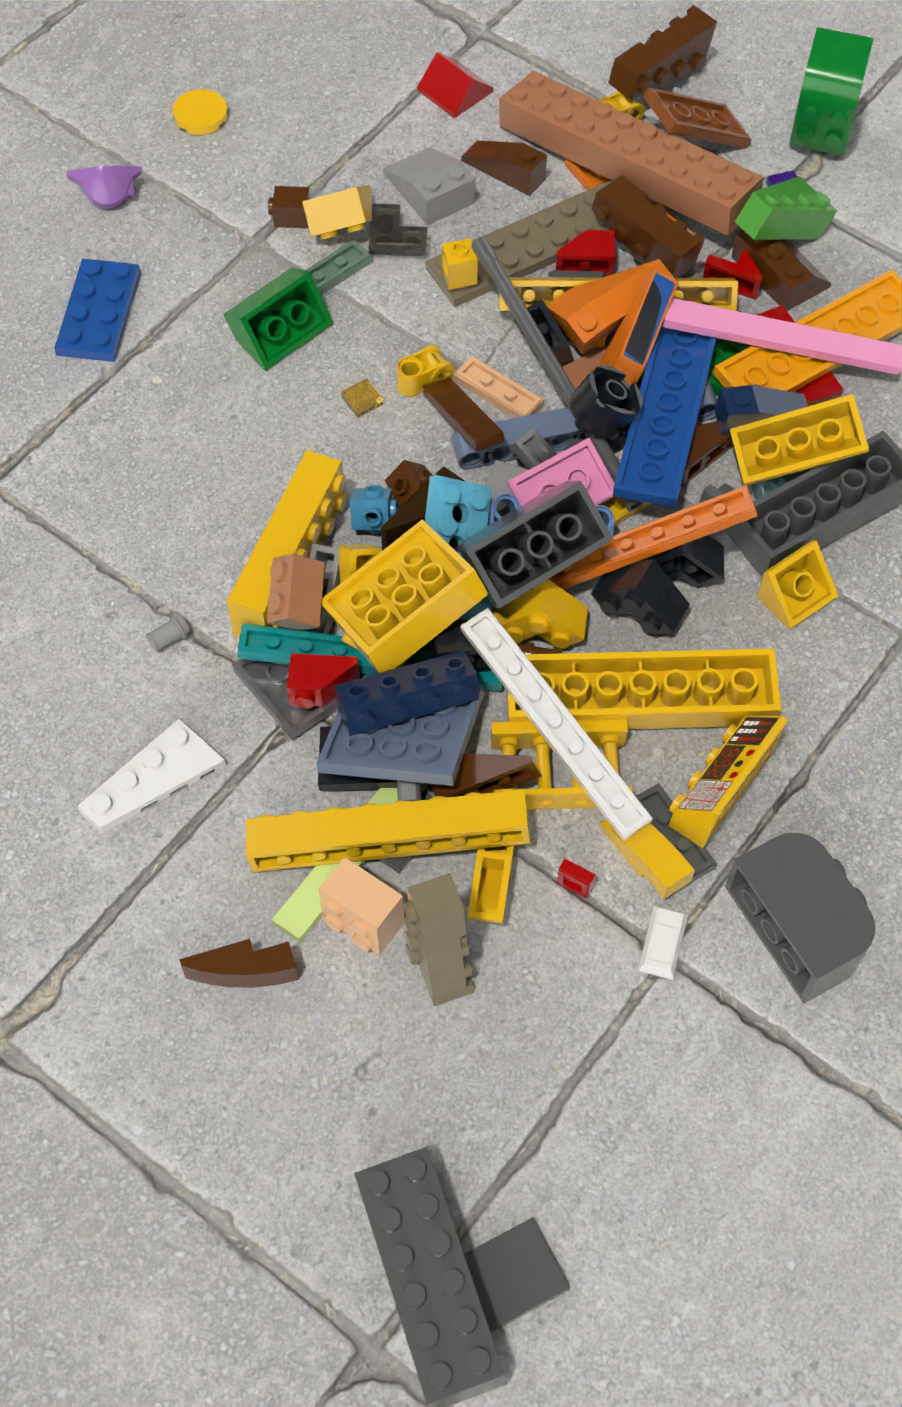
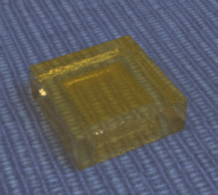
(362, 398)

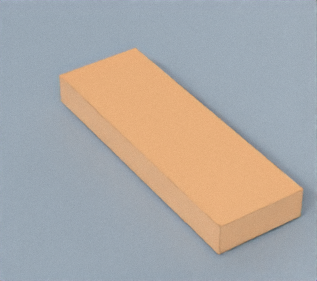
(497, 389)

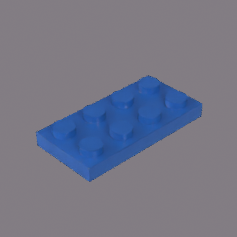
(97, 310)

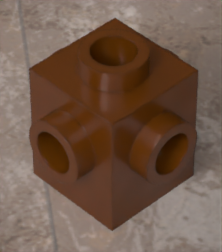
(407, 480)

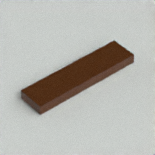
(463, 414)

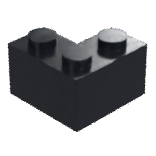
(696, 561)
(645, 593)

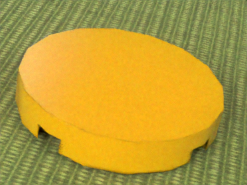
(200, 111)

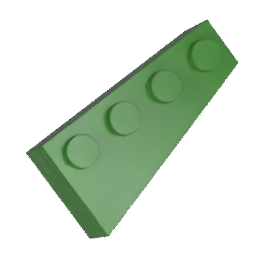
(786, 212)

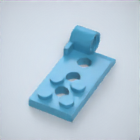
(474, 504)

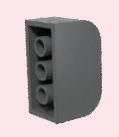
(535, 542)
(803, 911)

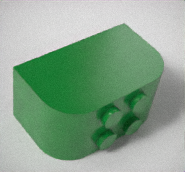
(830, 91)

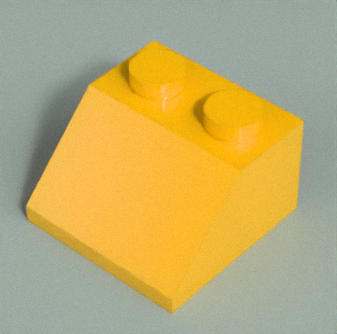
(339, 210)

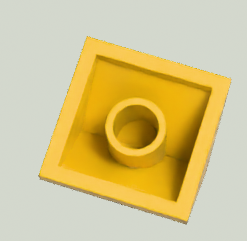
(797, 585)

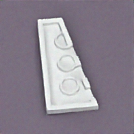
(160, 768)

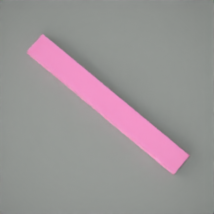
(784, 336)

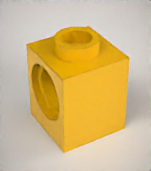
(459, 264)

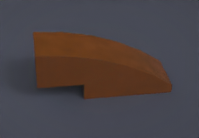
(242, 967)

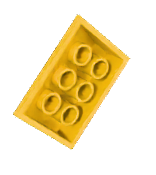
(404, 597)

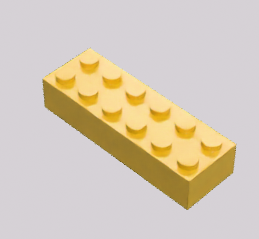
(299, 520)

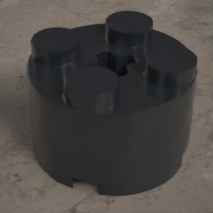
(605, 402)

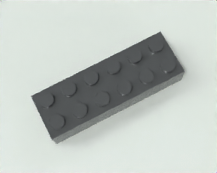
(822, 504)
(430, 1280)

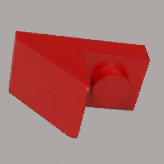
(743, 271)

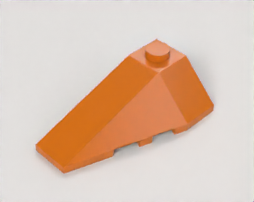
(598, 307)

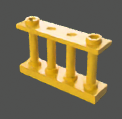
(512, 736)

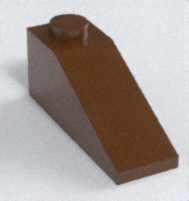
(510, 163)
(705, 449)
(488, 772)

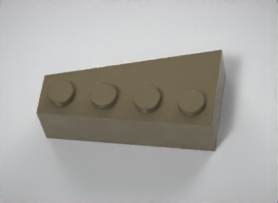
(438, 938)

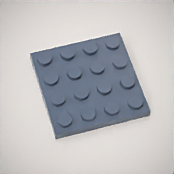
(412, 750)

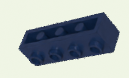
(407, 692)

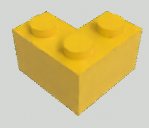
(546, 613)

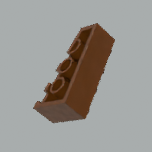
(665, 55)
(646, 227)

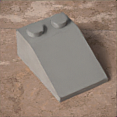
(433, 184)

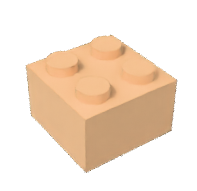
(361, 906)

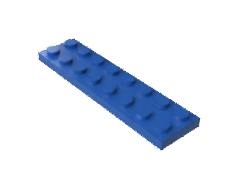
(666, 423)

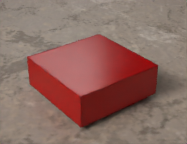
(575, 878)

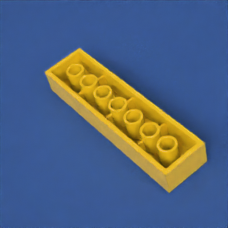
(661, 686)

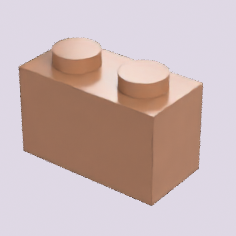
(295, 592)

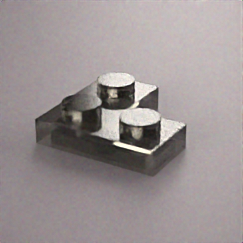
(392, 239)

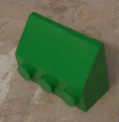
(279, 317)

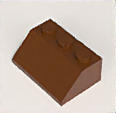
(786, 273)

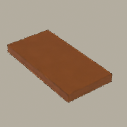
(697, 118)

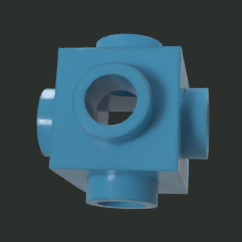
(371, 508)

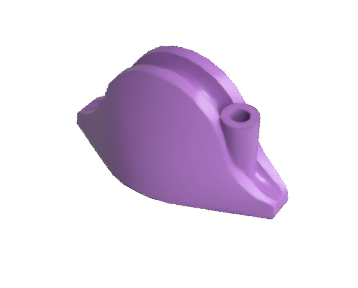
(106, 185)

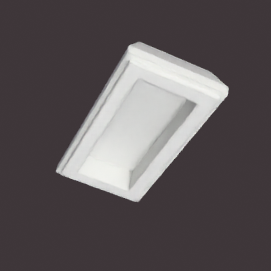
(663, 943)

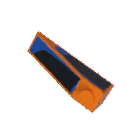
(640, 326)

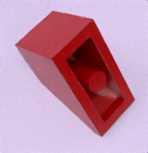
(588, 252)
(314, 676)

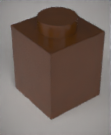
(288, 206)

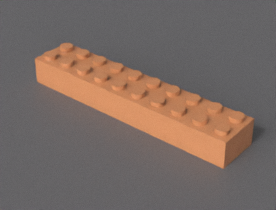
(620, 144)

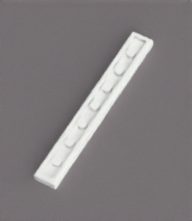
(556, 724)

